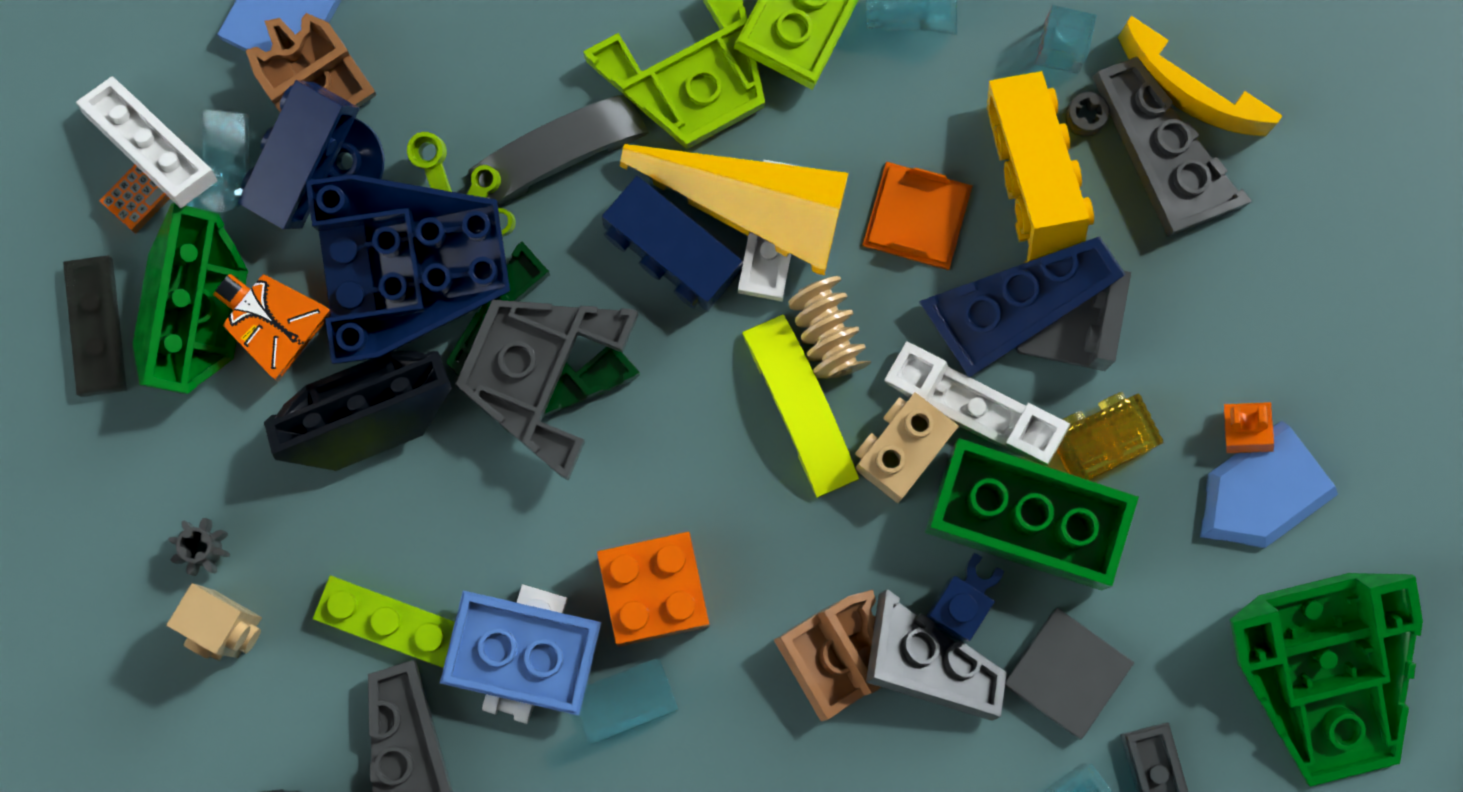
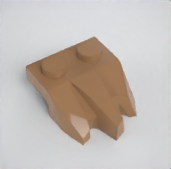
(309, 56)
(832, 653)

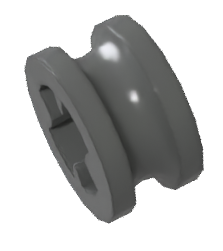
(1080, 125)

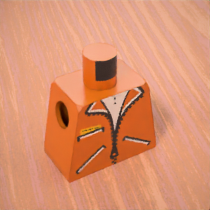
(271, 321)

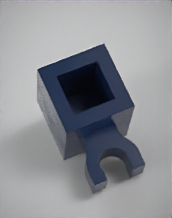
(963, 603)

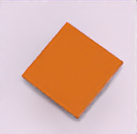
(917, 215)

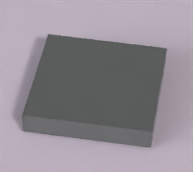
(1068, 673)

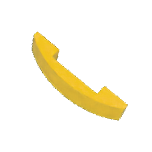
(1188, 94)

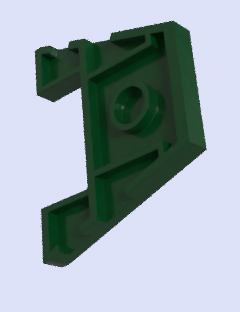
(599, 375)

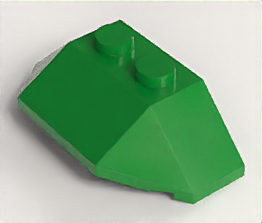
(178, 319)

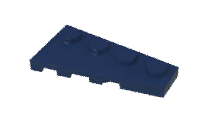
(1011, 306)

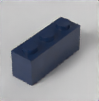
(297, 150)
(670, 245)

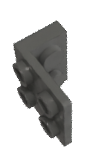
(1087, 333)

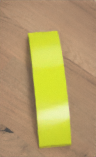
(801, 405)

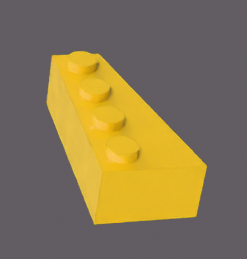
(1038, 166)

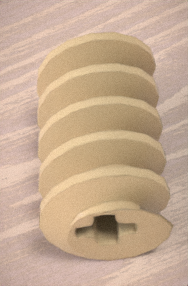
(827, 329)

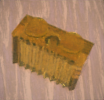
(1108, 437)

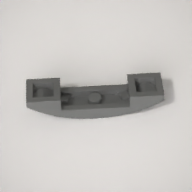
(561, 145)

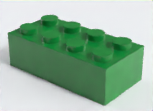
(1032, 514)

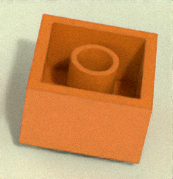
(653, 589)

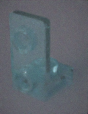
(228, 157)

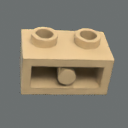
(905, 447)
(214, 624)

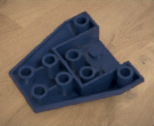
(402, 260)

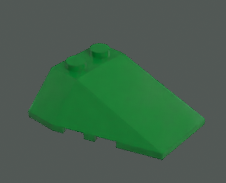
(1334, 669)

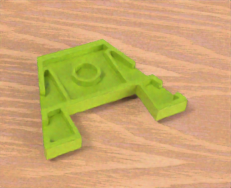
(694, 89)

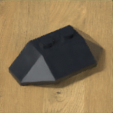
(360, 411)

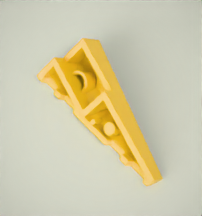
(777, 202)

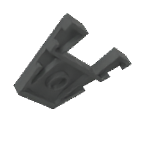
(520, 363)

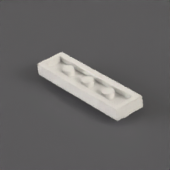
(147, 142)

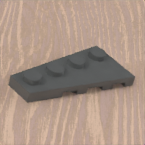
(1172, 164)

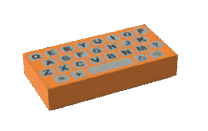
(134, 199)

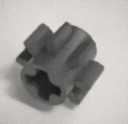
(201, 534)

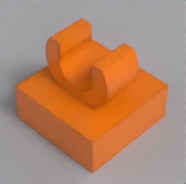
(1248, 427)

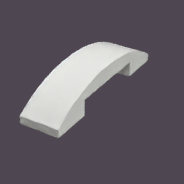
(976, 406)

